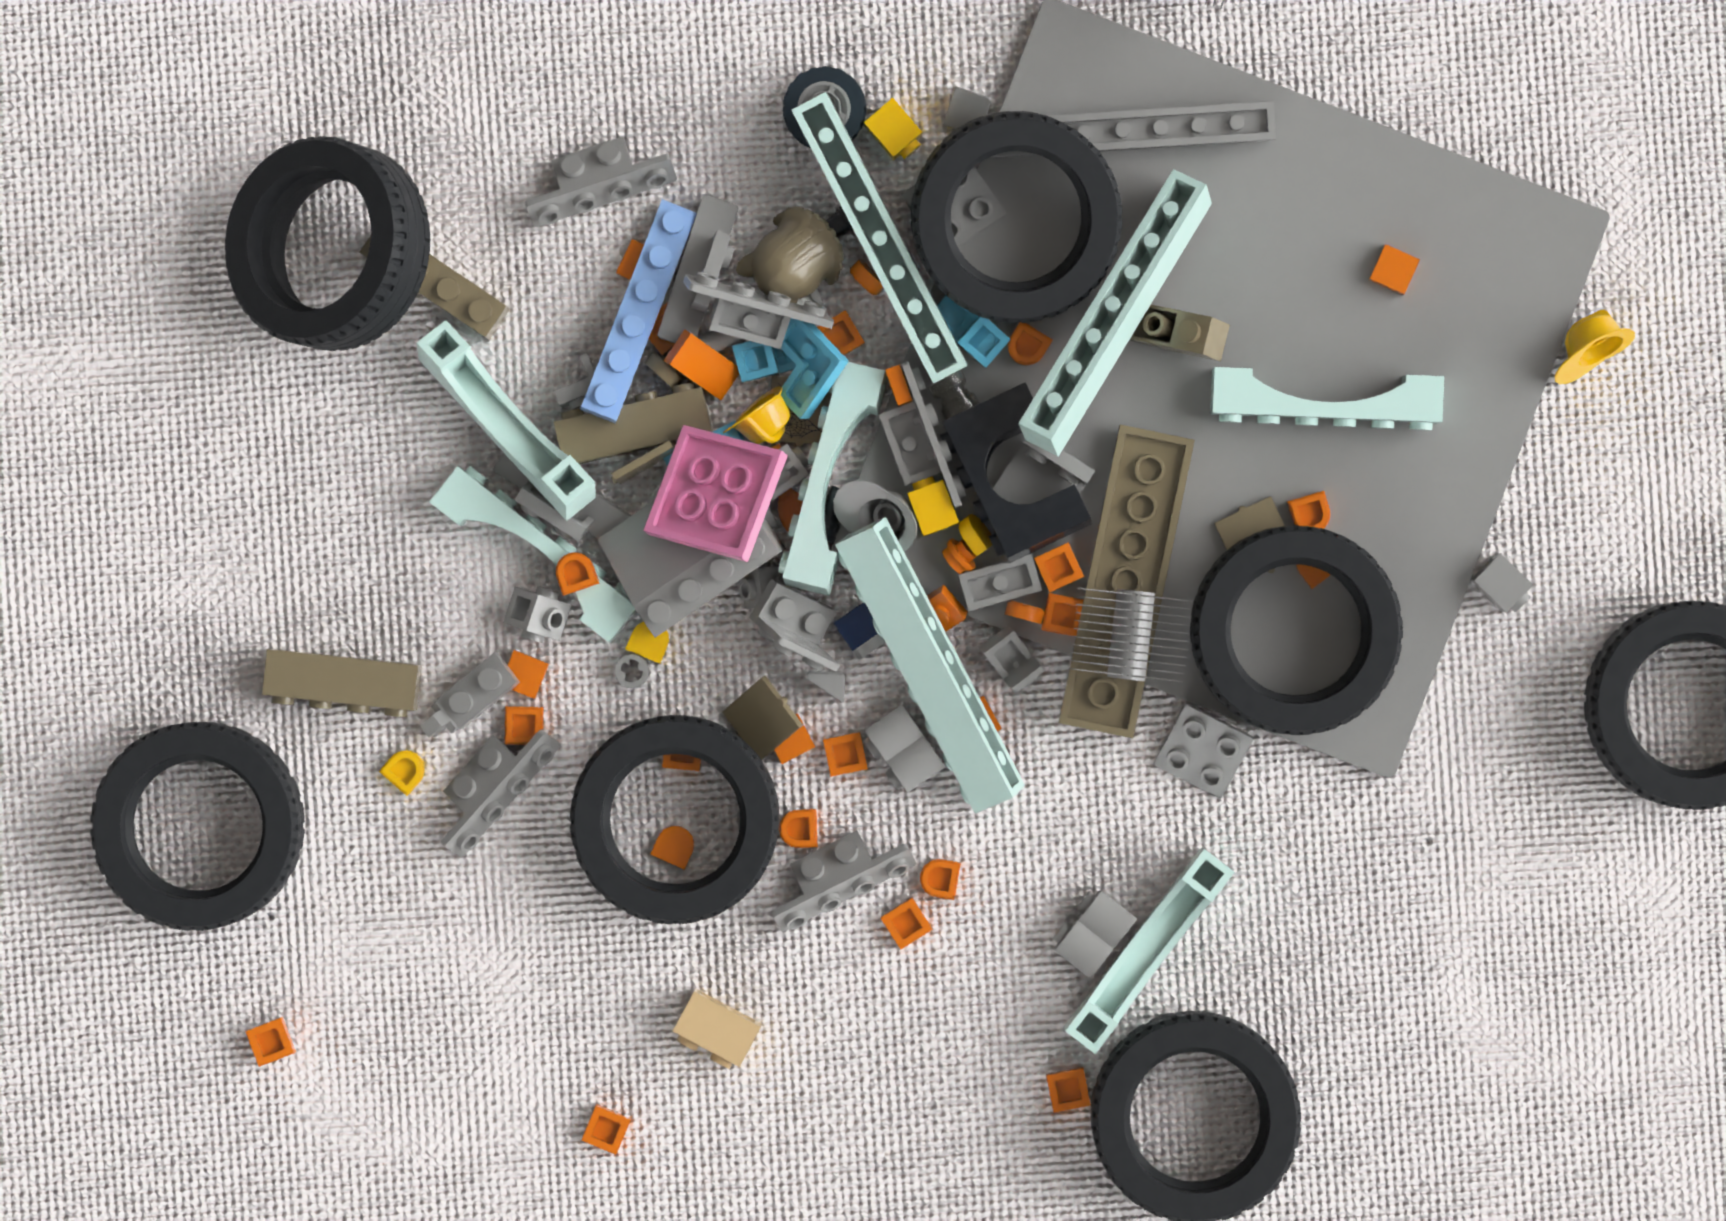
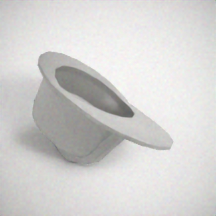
(865, 502)

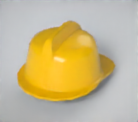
(1590, 343)
(764, 418)

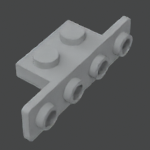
(596, 179)
(707, 253)
(752, 315)
(914, 440)
(595, 518)
(491, 784)
(837, 875)

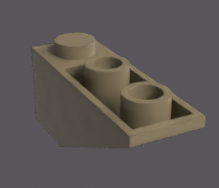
(1182, 332)

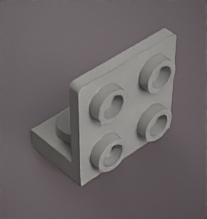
(1039, 474)
(794, 623)

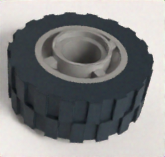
(841, 89)

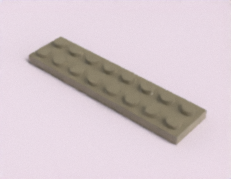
(1128, 554)

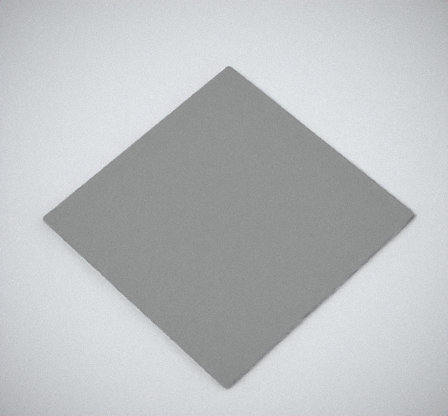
(1289, 273)

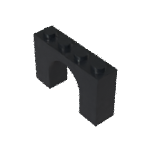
(1017, 527)

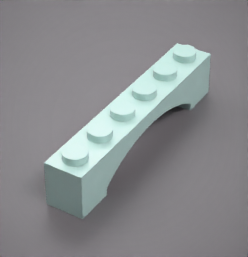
(468, 382)
(1240, 394)
(854, 397)
(466, 498)
(1147, 949)

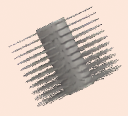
(1131, 634)

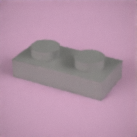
(999, 583)

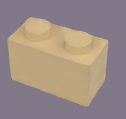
(717, 1029)

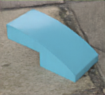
(973, 333)
(760, 361)

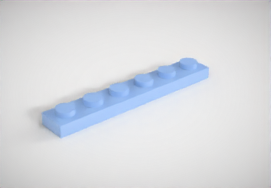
(638, 311)

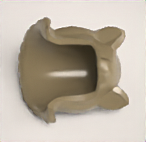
(795, 255)

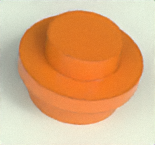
(959, 556)

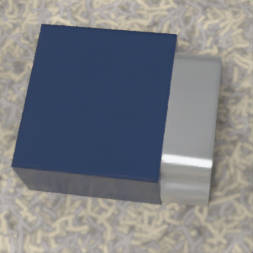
(859, 631)

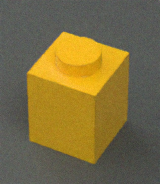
(894, 130)
(932, 506)

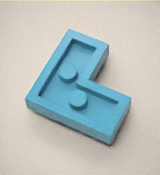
(816, 367)

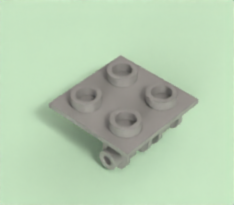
(972, 207)
(1203, 750)

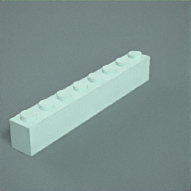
(879, 237)
(1115, 312)
(929, 665)

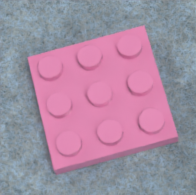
(715, 493)

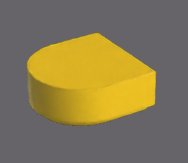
(975, 534)
(646, 645)
(404, 770)

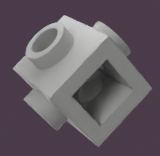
(544, 616)

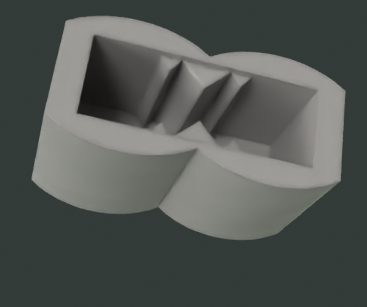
(903, 748)
(1093, 933)

